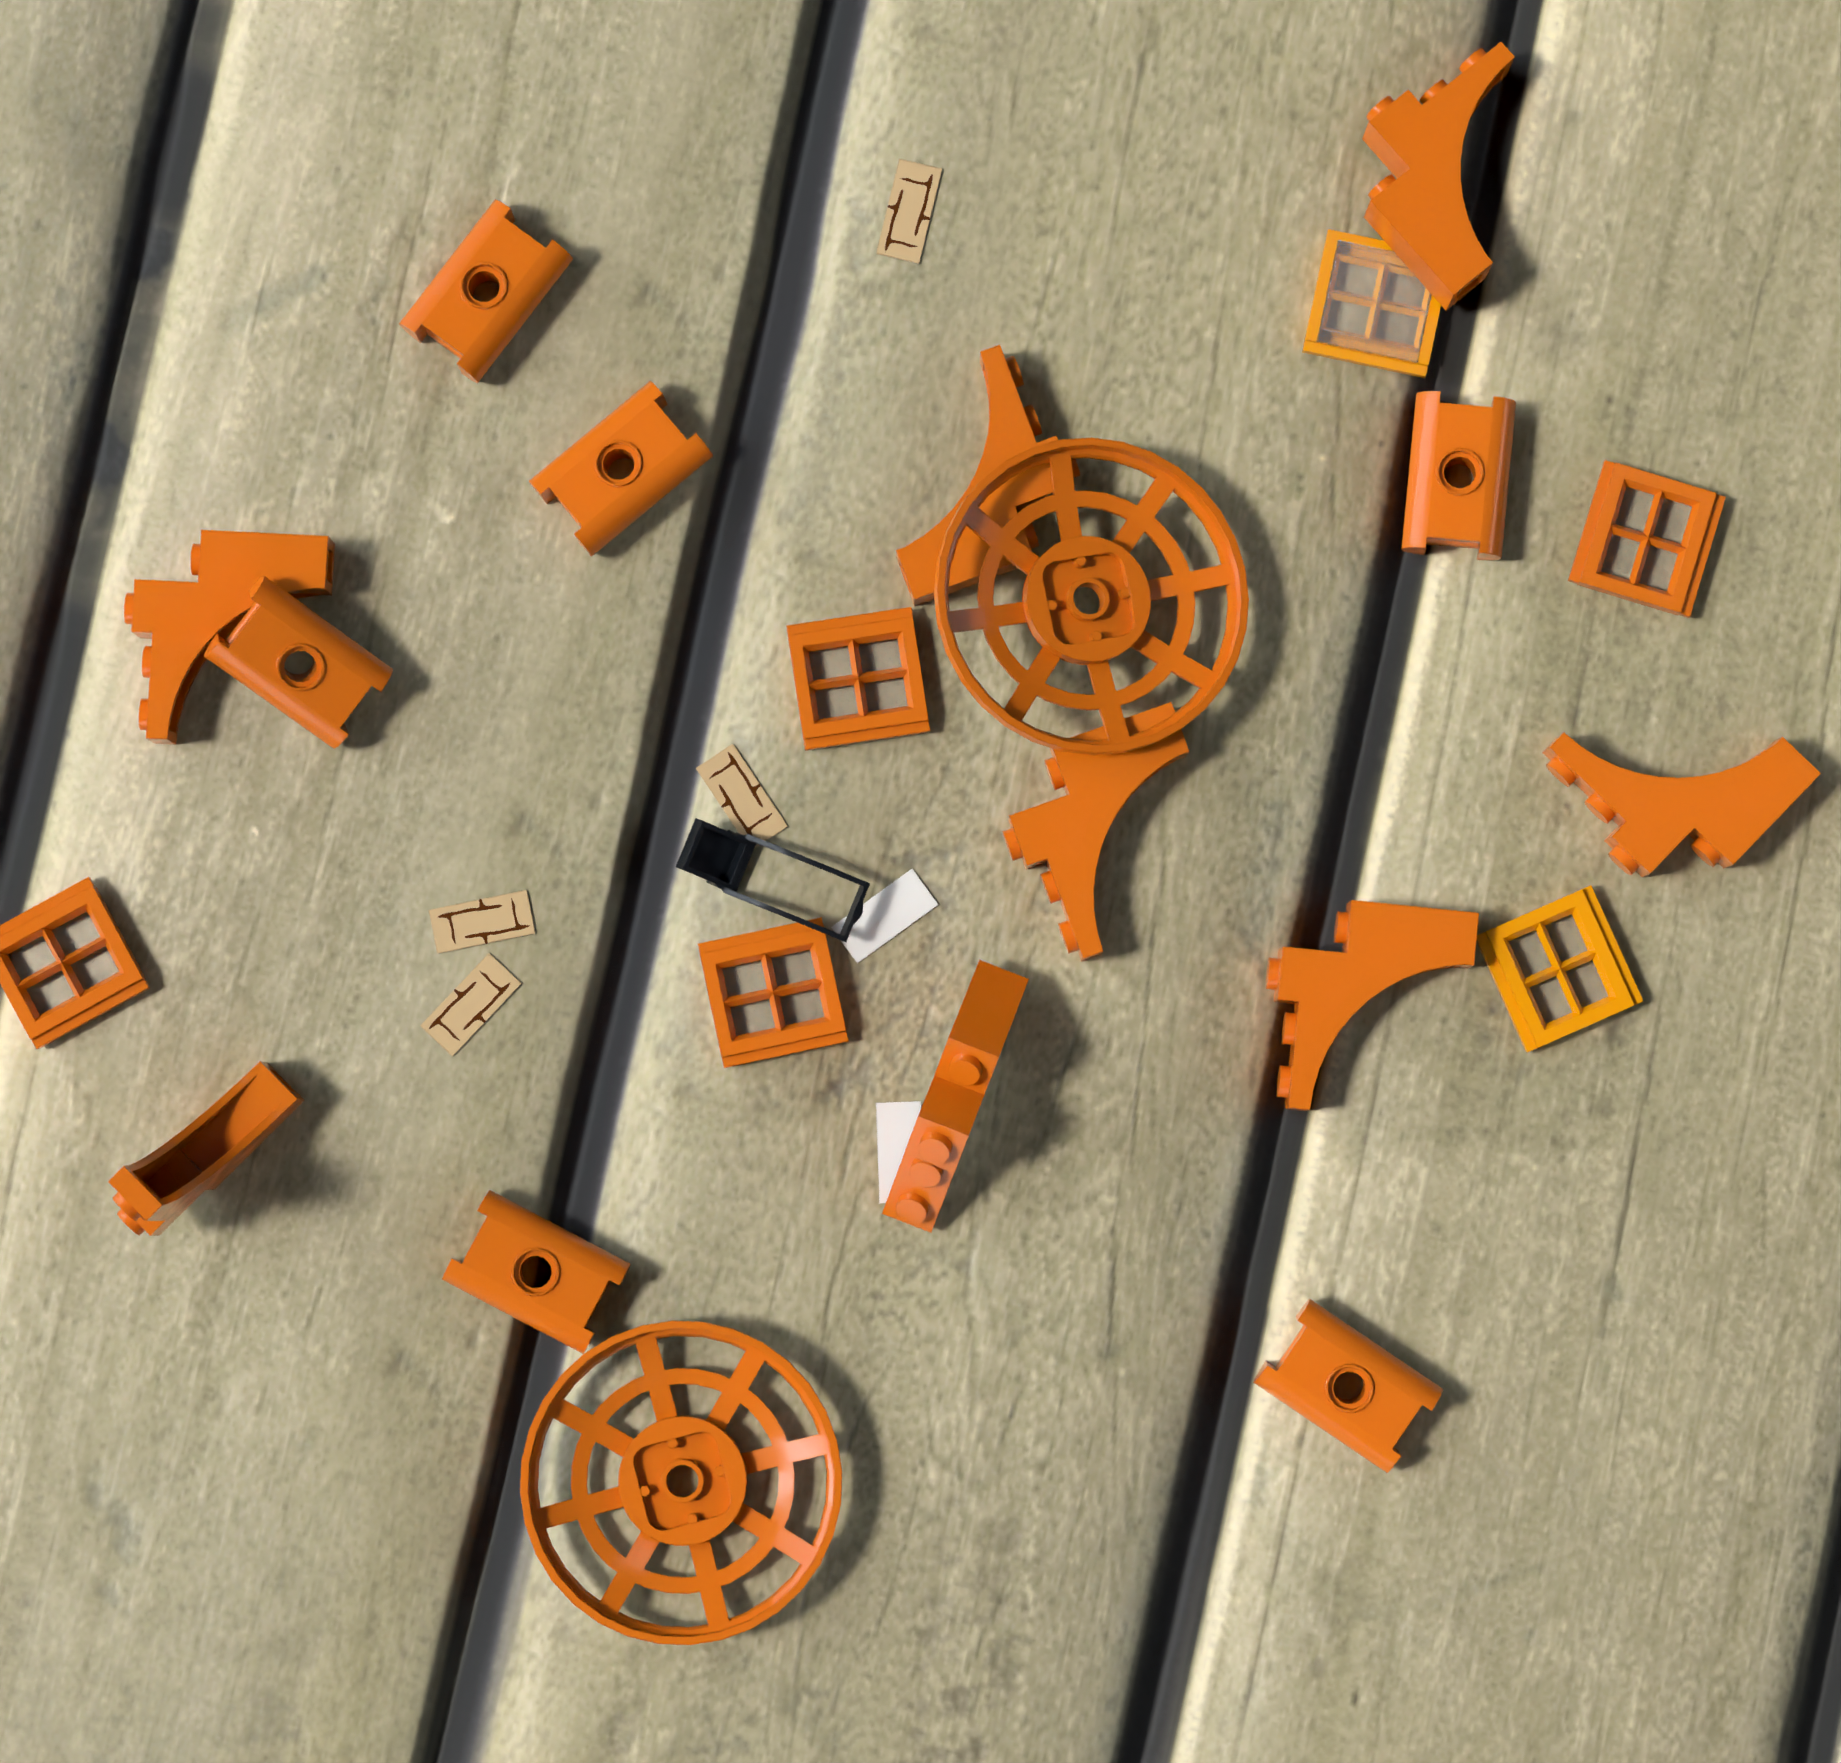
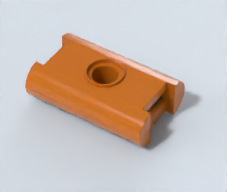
(495, 253)
(634, 432)
(1465, 436)
(283, 625)
(496, 1263)
(1374, 1417)

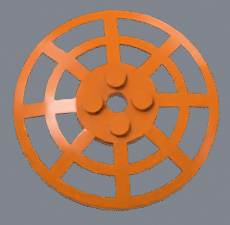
(1116, 579)
(658, 1510)

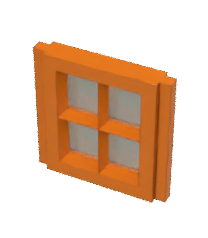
(1646, 538)
(858, 678)
(66, 963)
(772, 993)

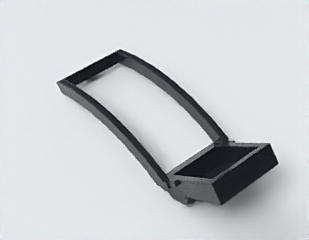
(724, 856)

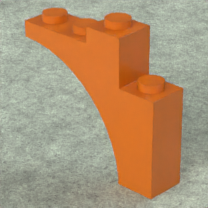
(1424, 208)
(1009, 433)
(189, 614)
(1655, 813)
(1073, 827)
(1328, 987)
(955, 1096)
(204, 1153)

